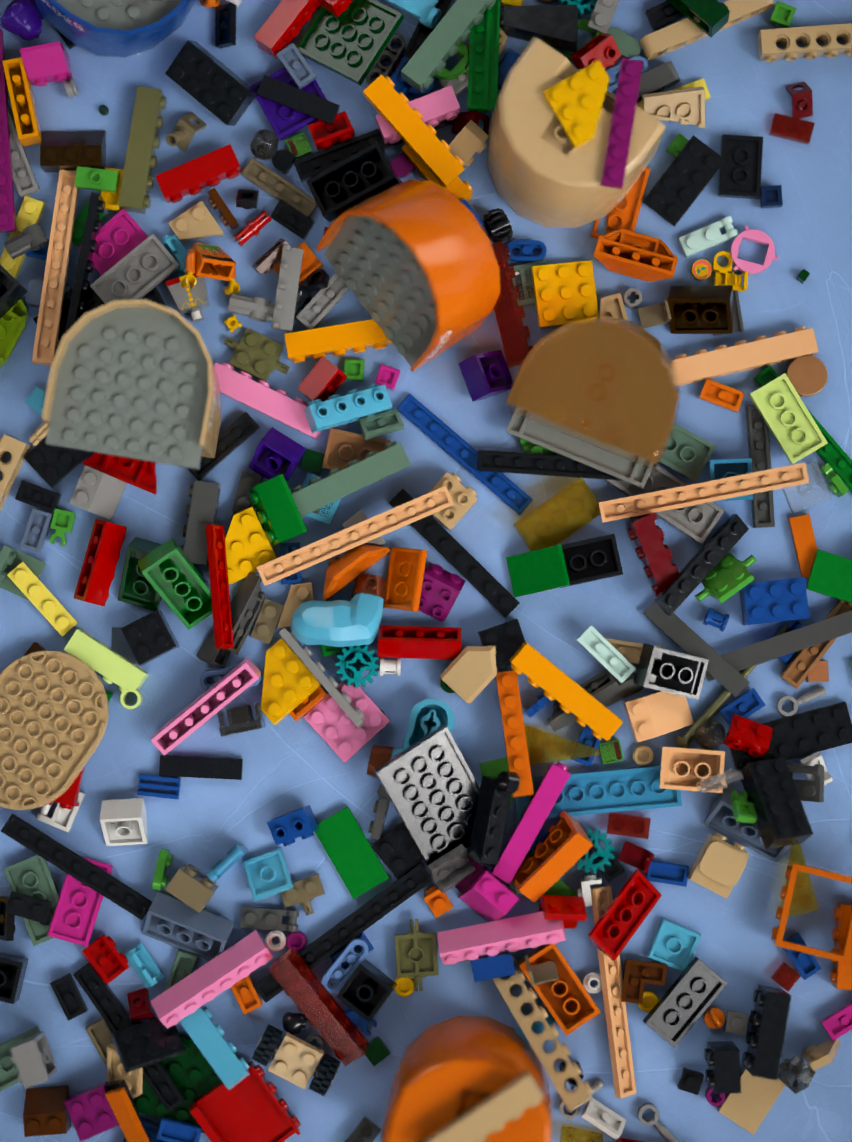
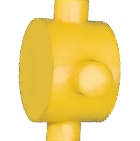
(232, 323)

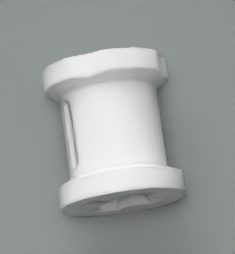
(390, 666)

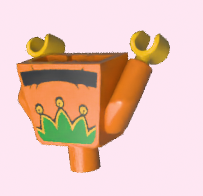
(211, 263)

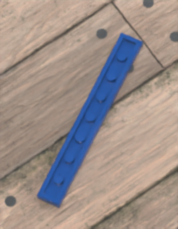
(463, 453)

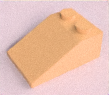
(657, 714)
(686, 766)

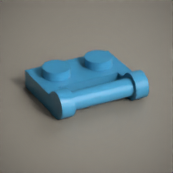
(222, 866)

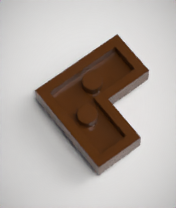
(636, 975)

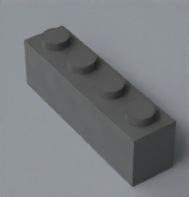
(200, 513)

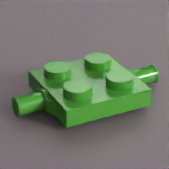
(727, 578)

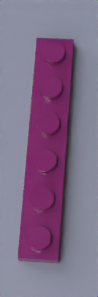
(622, 123)

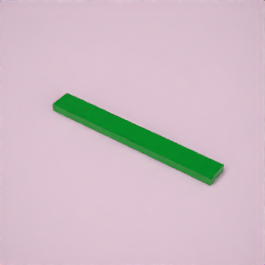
(829, 453)

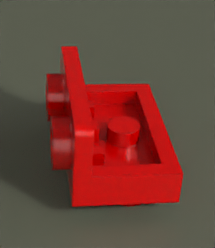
(326, 135)
(748, 736)
(105, 959)

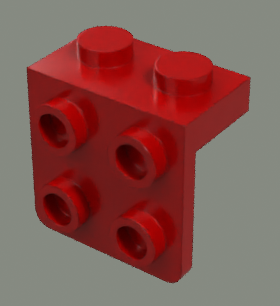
(565, 908)

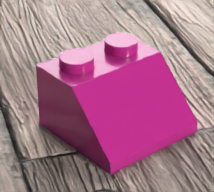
(46, 63)

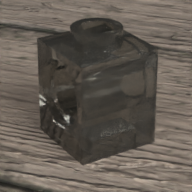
(795, 1074)

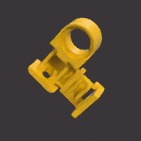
(726, 277)

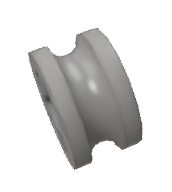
(71, 88)
(627, 294)

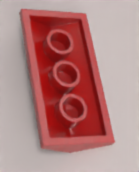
(624, 915)

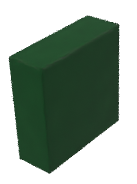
(312, 461)
(376, 1051)

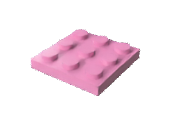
(338, 729)

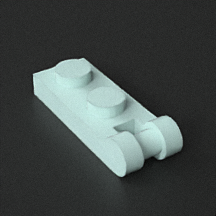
(707, 237)

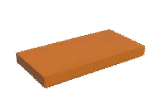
(626, 212)

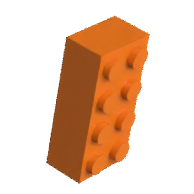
(564, 997)

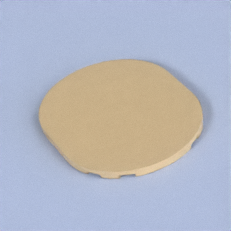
(49, 726)

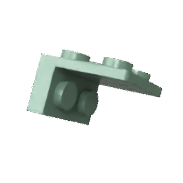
(10, 559)

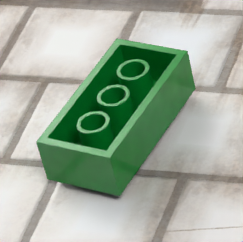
(178, 582)

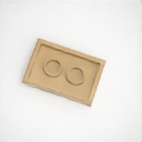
(753, 1102)

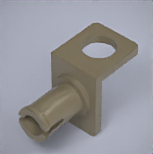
(184, 131)

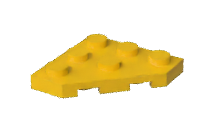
(579, 102)
(246, 545)
(285, 682)

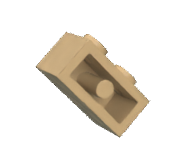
(467, 142)

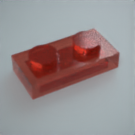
(791, 128)
(628, 825)

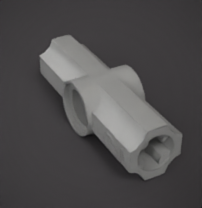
(256, 308)

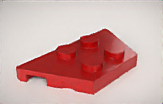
(129, 470)

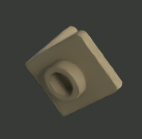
(654, 315)
(542, 972)

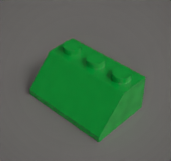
(277, 510)

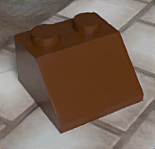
(46, 1111)

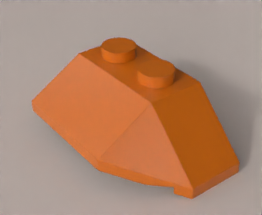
(635, 255)
(349, 566)

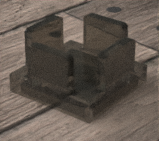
(241, 720)

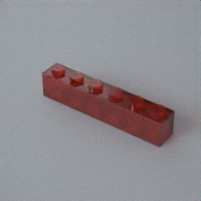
(509, 313)
(319, 1007)

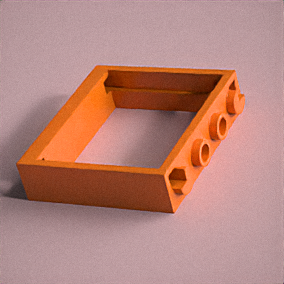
(782, 914)

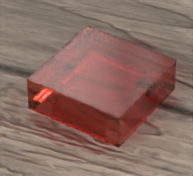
(785, 976)

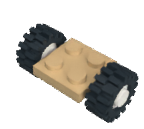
(296, 1060)

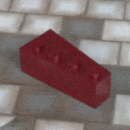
(654, 554)

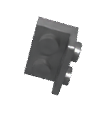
(451, 869)

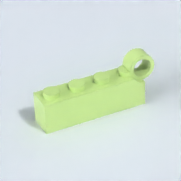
(109, 664)

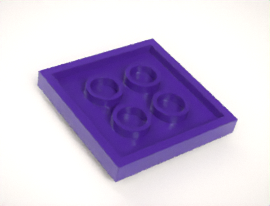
(282, 119)

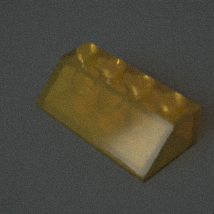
(558, 516)

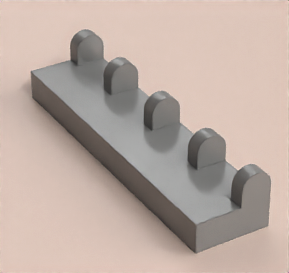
(287, 288)

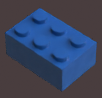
(774, 601)

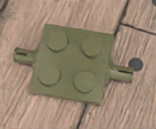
(256, 355)
(416, 954)

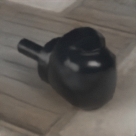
(303, 297)
(294, 1022)

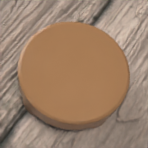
(807, 375)

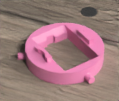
(754, 236)

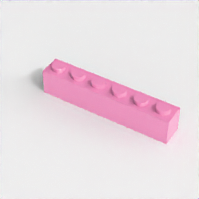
(263, 399)
(205, 706)
(498, 937)
(211, 979)

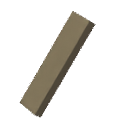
(278, 187)

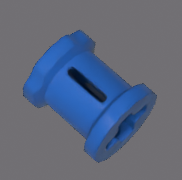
(721, 624)

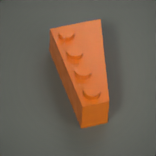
(552, 857)

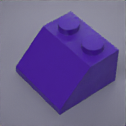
(486, 375)
(276, 455)

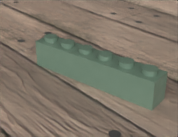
(444, 42)
(346, 481)

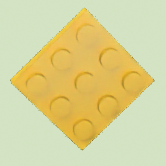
(564, 293)

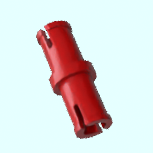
(252, 228)

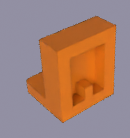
(437, 901)

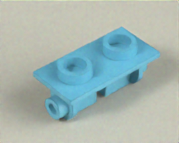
(177, 250)
(144, 965)

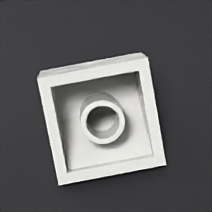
(124, 822)

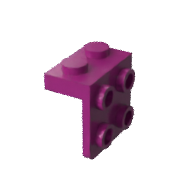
(439, 591)

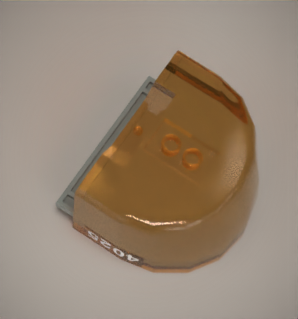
(598, 397)

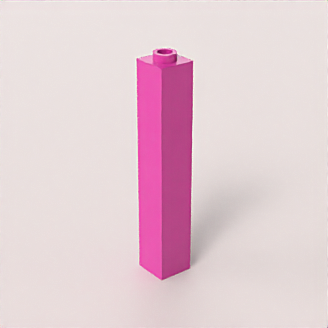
(531, 821)

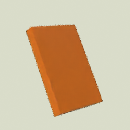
(405, 578)

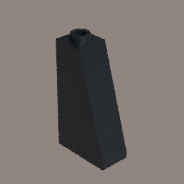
(550, 23)

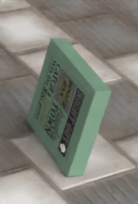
(525, 283)

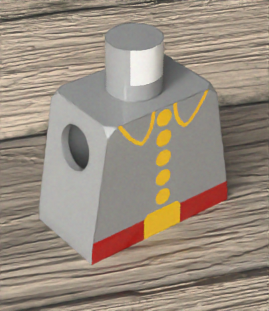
(190, 300)

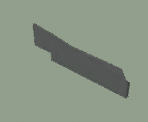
(244, 610)
(604, 689)

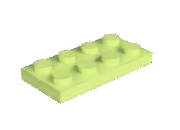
(788, 419)

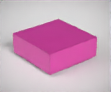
(387, 376)

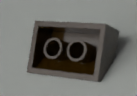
(71, 149)
(701, 309)

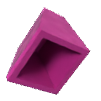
(489, 896)

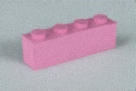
(433, 107)

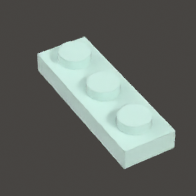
(606, 654)

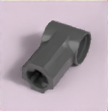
(31, 239)

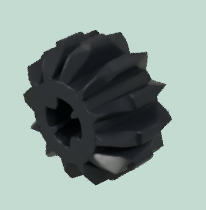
(497, 225)

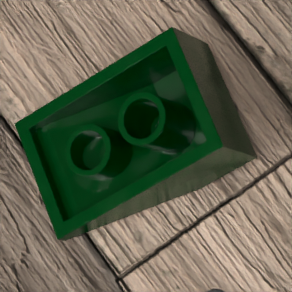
(134, 586)

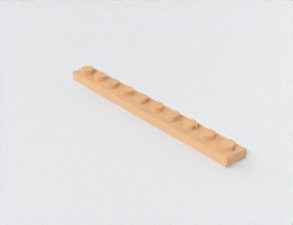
(56, 269)
(704, 492)
(355, 535)
(614, 1009)

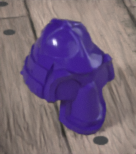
(23, 19)

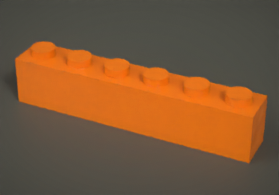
(514, 731)

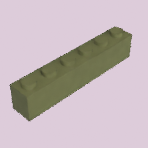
(141, 150)

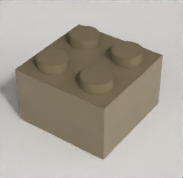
(192, 887)

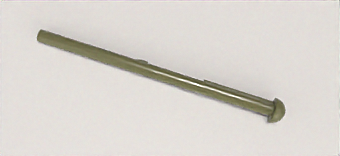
(712, 710)

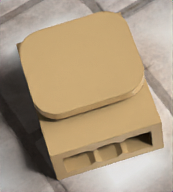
(719, 865)

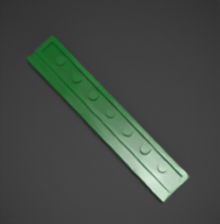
(484, 61)

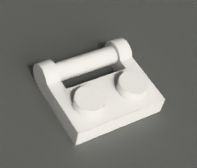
(62, 817)

